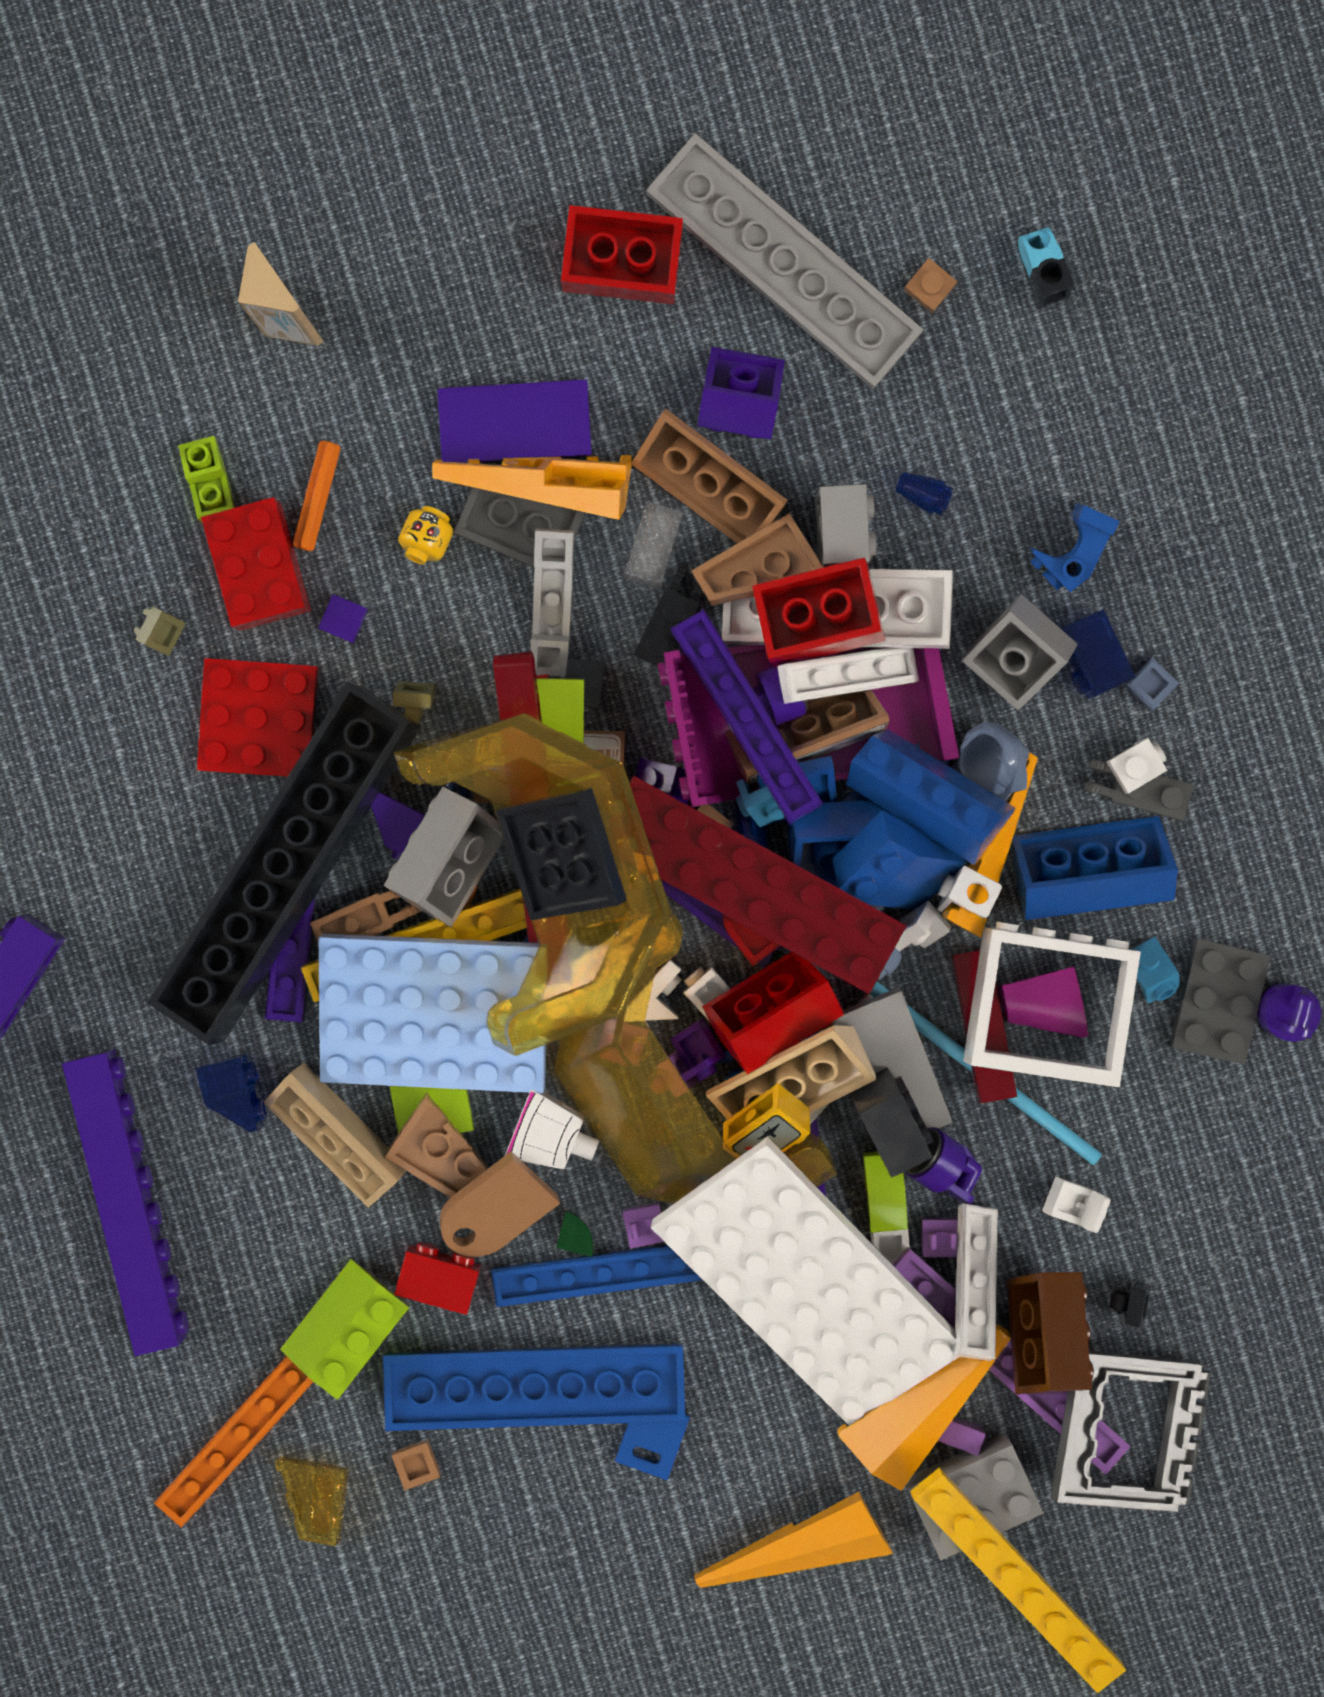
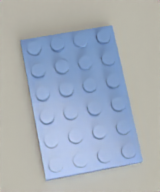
(419, 1013)

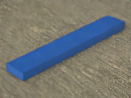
(589, 1275)

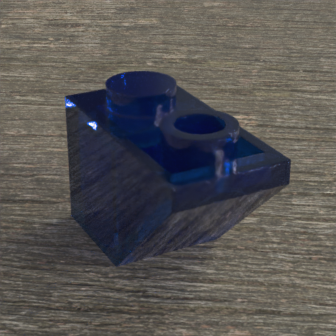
(231, 1092)

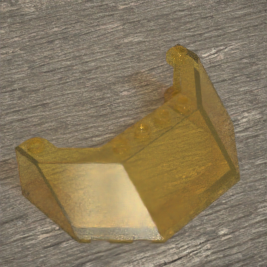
(585, 957)
(645, 1106)

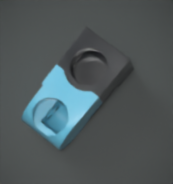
(1045, 267)

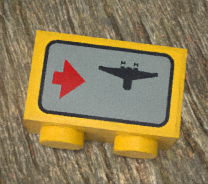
(771, 1115)

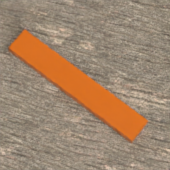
(233, 1442)

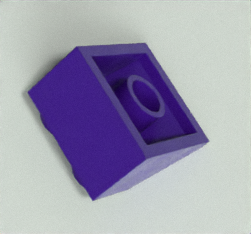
(741, 393)

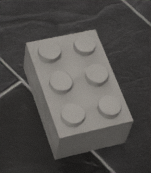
(446, 857)
(993, 1484)

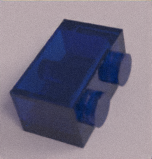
(1098, 657)

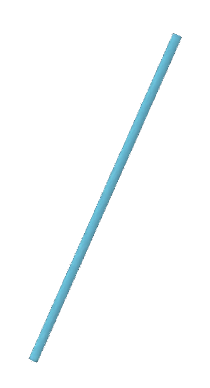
(1022, 1101)

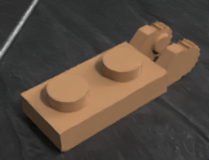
(363, 917)

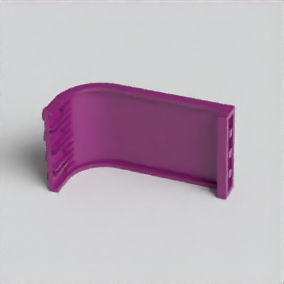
(915, 713)

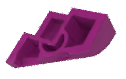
(1046, 1003)

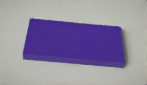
(514, 421)

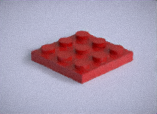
(255, 716)

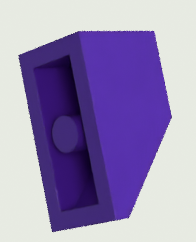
(395, 822)

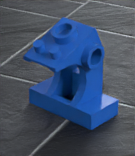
(1094, 532)

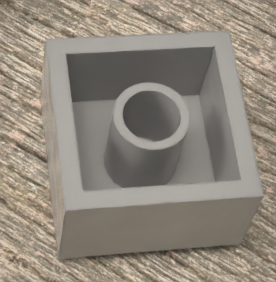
(843, 524)
(1020, 652)

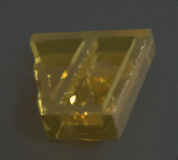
(315, 1497)

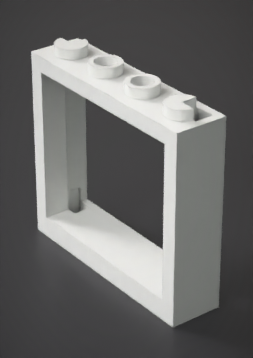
(975, 1051)

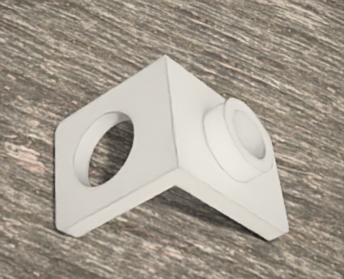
(955, 890)

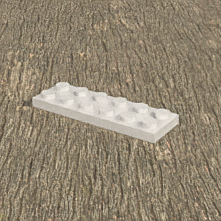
(911, 605)

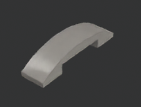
(552, 600)

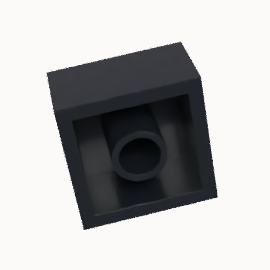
(893, 1122)

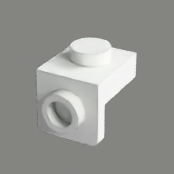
(1138, 765)
(704, 987)
(1076, 1204)

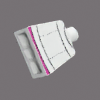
(550, 1133)

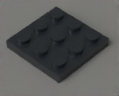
(561, 854)

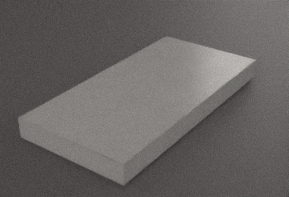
(893, 1042)

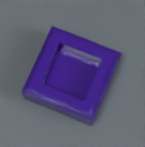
(343, 618)

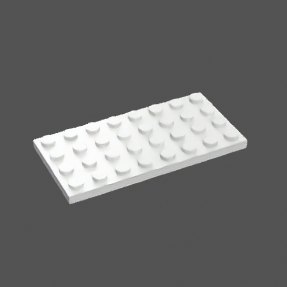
(808, 1282)

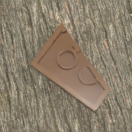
(763, 557)
(435, 1150)

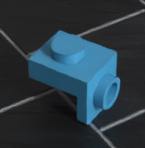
(757, 804)
(1156, 972)

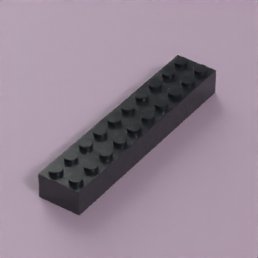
(284, 864)

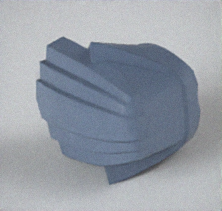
(993, 759)

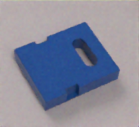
(654, 1436)

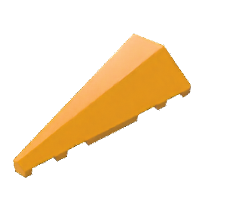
(567, 483)
(990, 863)
(903, 1431)
(829, 1538)

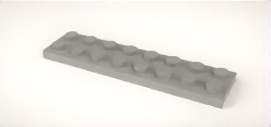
(784, 261)

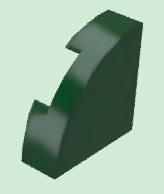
(575, 1235)

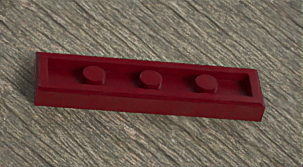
(989, 1082)

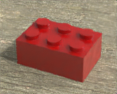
(621, 254)
(256, 564)
(818, 612)
(773, 1011)

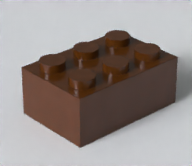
(1049, 1333)

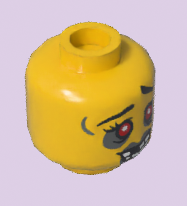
(425, 535)

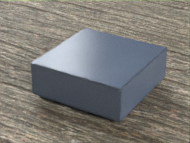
(1151, 684)

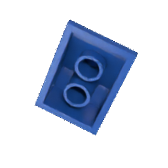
(894, 864)

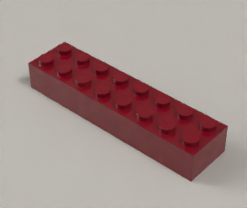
(765, 890)

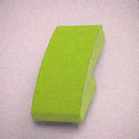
(206, 476)
(884, 1196)

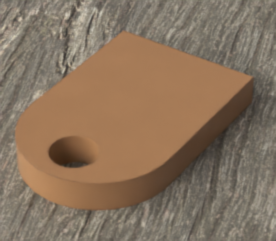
(496, 1207)

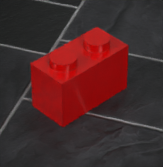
(438, 1278)

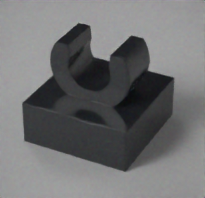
(1134, 1303)

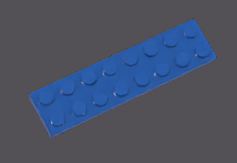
(534, 1387)

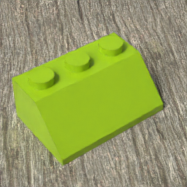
(344, 1328)

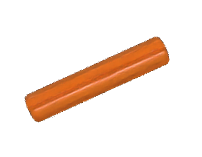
(316, 495)

